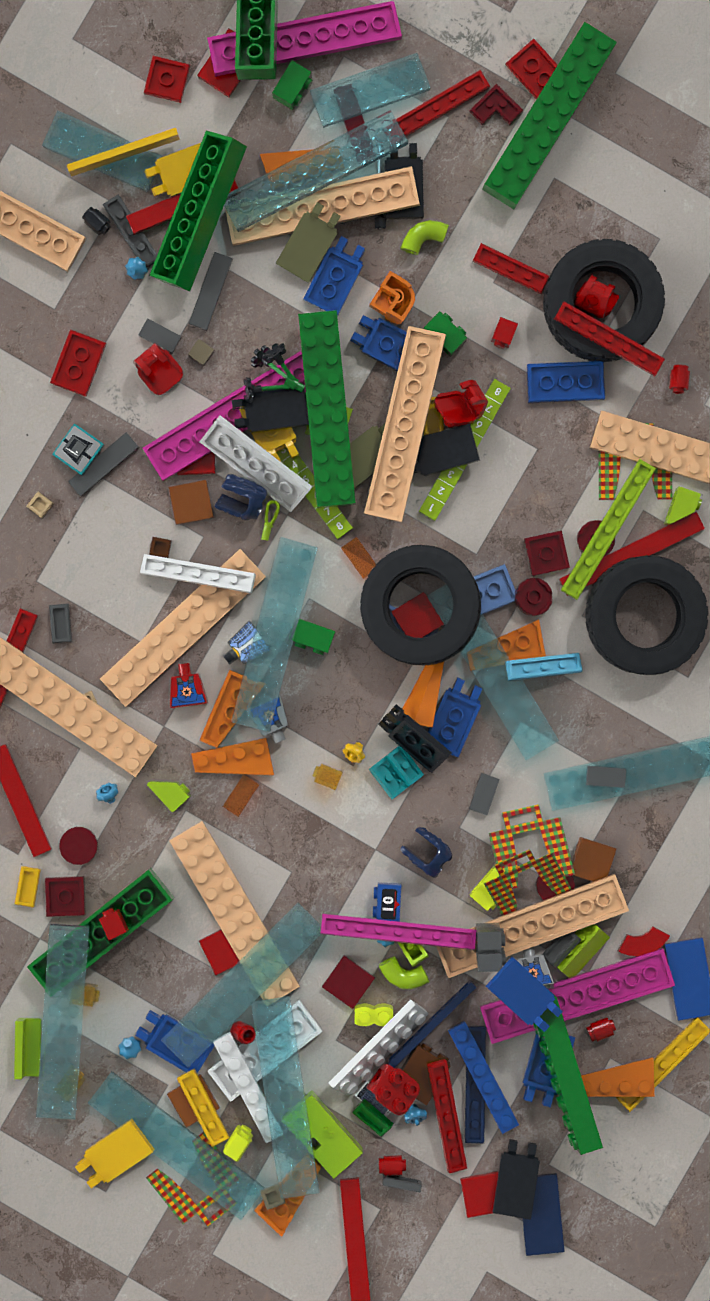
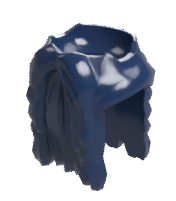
(244, 488)
(435, 866)

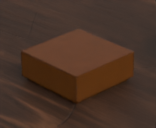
(160, 547)

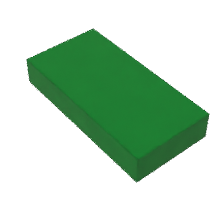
(372, 1117)

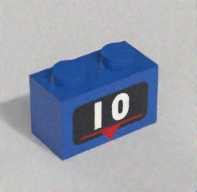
(388, 901)

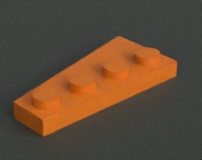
(220, 719)
(626, 1080)

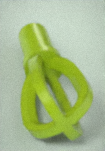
(269, 525)

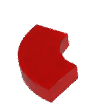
(643, 943)

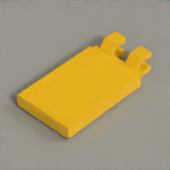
(173, 170)
(275, 440)
(115, 1153)

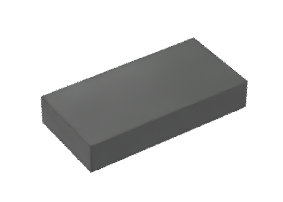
(158, 334)
(60, 623)
(606, 776)
(484, 794)
(561, 948)
(402, 1183)

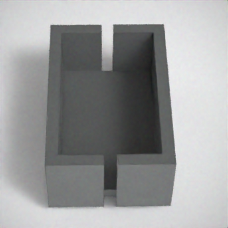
(489, 949)

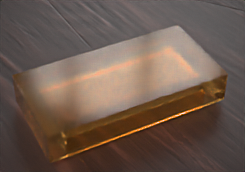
(359, 557)
(241, 795)

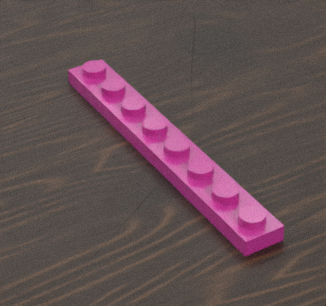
(398, 932)

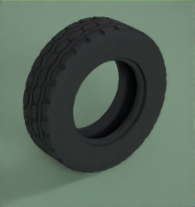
(610, 257)
(377, 595)
(690, 615)

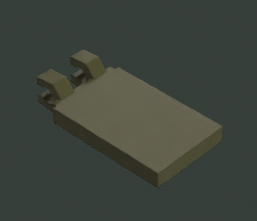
(308, 244)
(365, 453)

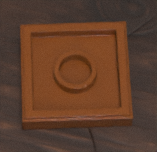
(191, 502)
(592, 859)
(182, 1105)

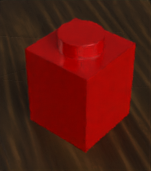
(504, 333)
(113, 923)

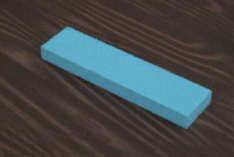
(543, 666)

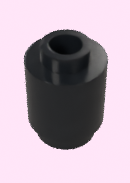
(96, 221)

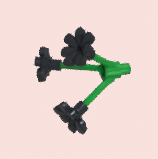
(266, 357)

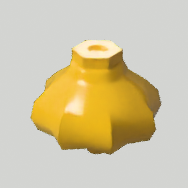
(354, 752)

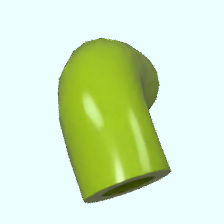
(421, 232)
(403, 978)

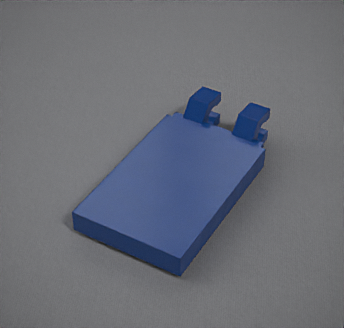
(335, 277)
(383, 341)
(455, 717)
(523, 993)
(153, 1042)
(537, 1076)

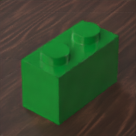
(292, 85)
(454, 335)
(313, 636)

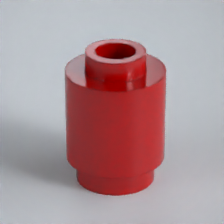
(679, 379)
(601, 1029)
(243, 1032)
(392, 1165)

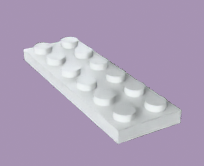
(255, 463)
(305, 1029)
(378, 1048)

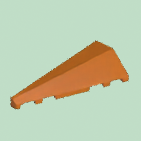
(424, 696)

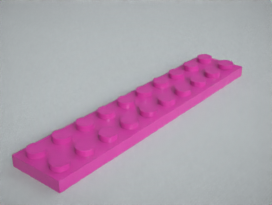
(318, 35)
(182, 444)
(588, 992)

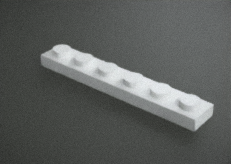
(198, 573)
(244, 1082)

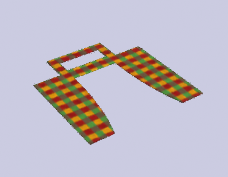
(609, 474)
(552, 834)
(546, 867)
(178, 1200)

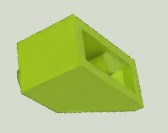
(683, 504)
(170, 793)

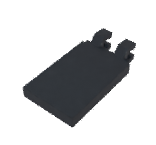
(394, 163)
(273, 410)
(447, 450)
(414, 739)
(516, 1182)

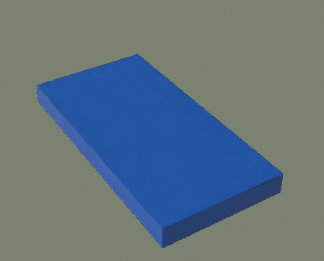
(565, 381)
(691, 978)

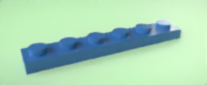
(483, 1077)

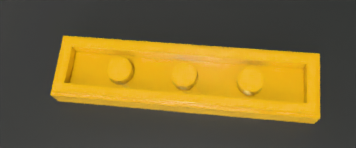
(203, 1107)

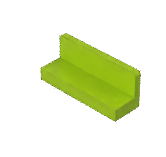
(591, 942)
(27, 1047)

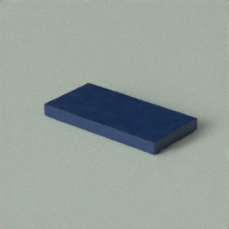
(544, 1231)

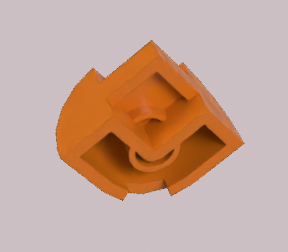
(394, 298)

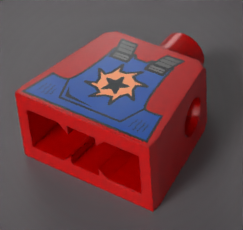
(187, 688)

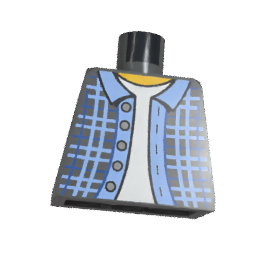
(241, 644)

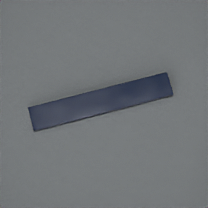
(431, 1024)
(473, 1098)

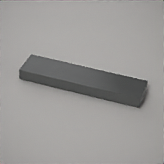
(138, 243)
(210, 291)
(104, 464)

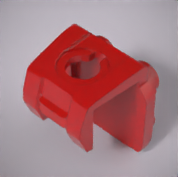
(596, 297)
(158, 369)
(460, 407)
(394, 1089)

